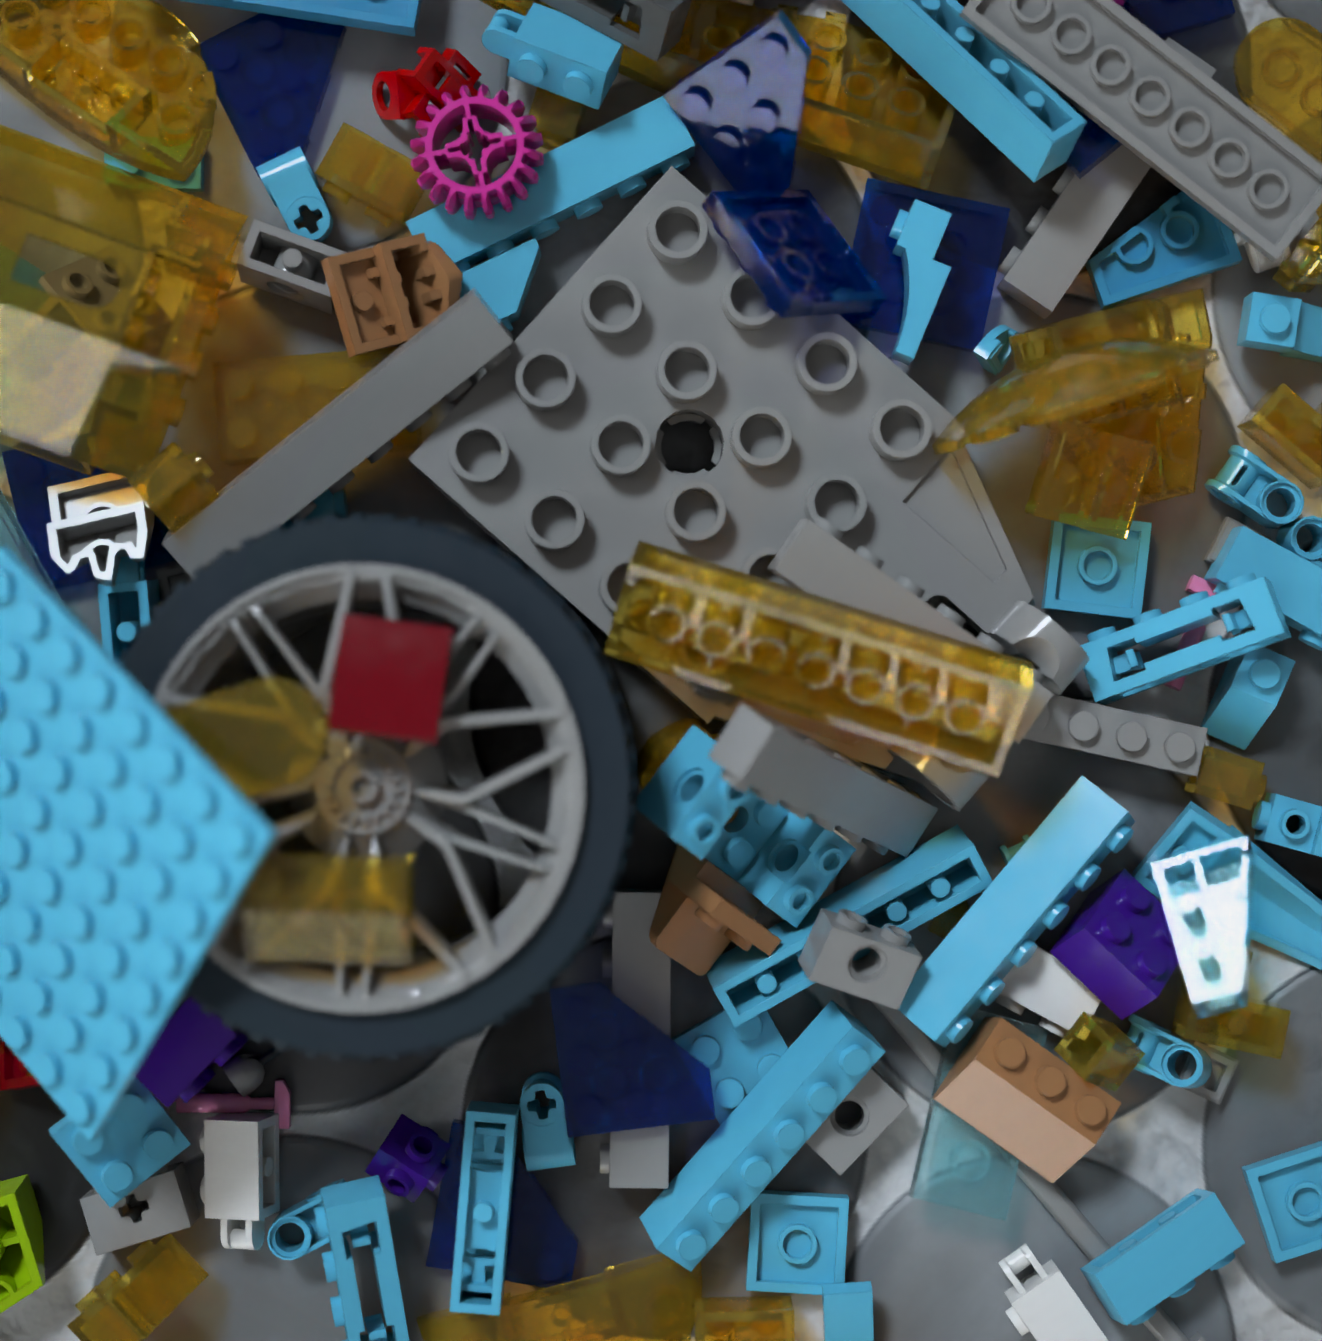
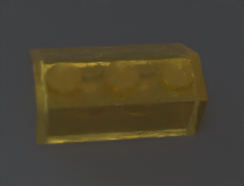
(330, 908)

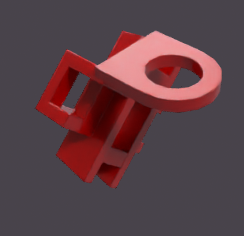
(415, 88)

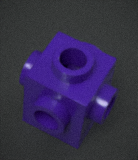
(410, 1159)

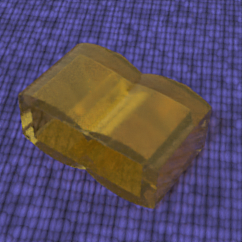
(372, 175)

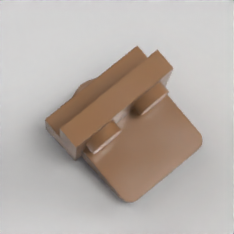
(390, 291)
(704, 912)

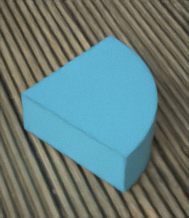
(995, 349)

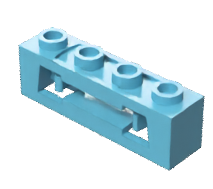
(1260, 610)
(350, 1208)
(484, 1208)

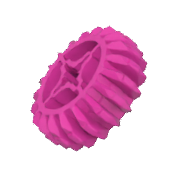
(459, 152)

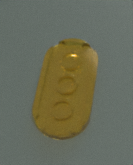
(1282, 78)
(258, 733)

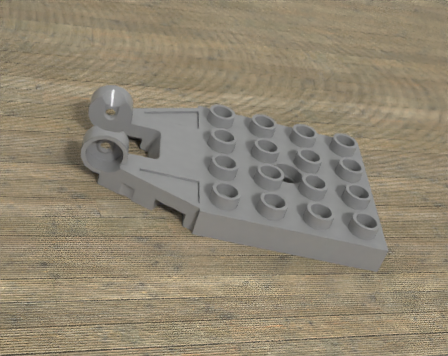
(804, 422)

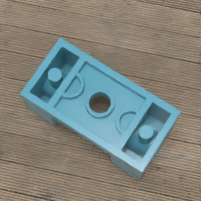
(765, 848)

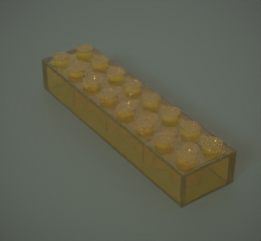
(819, 658)

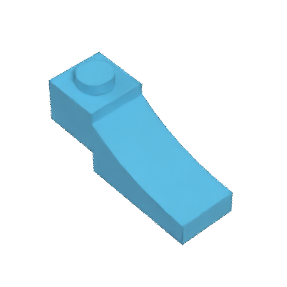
(917, 242)
(1281, 326)

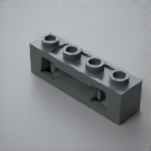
(659, 21)

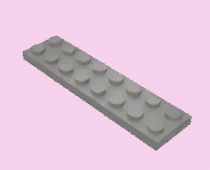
(1162, 112)

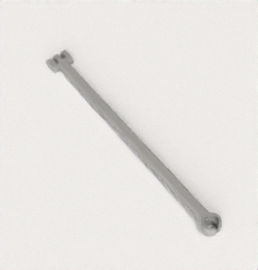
(1048, 1193)

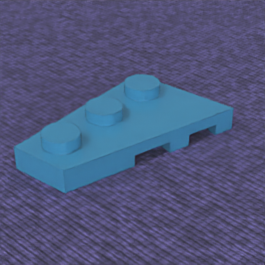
(1161, 252)

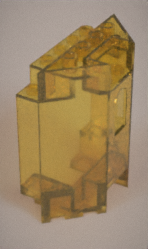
(106, 378)

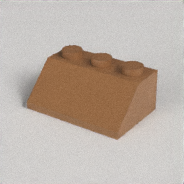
(1025, 1099)

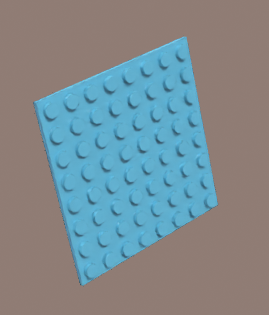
(110, 855)

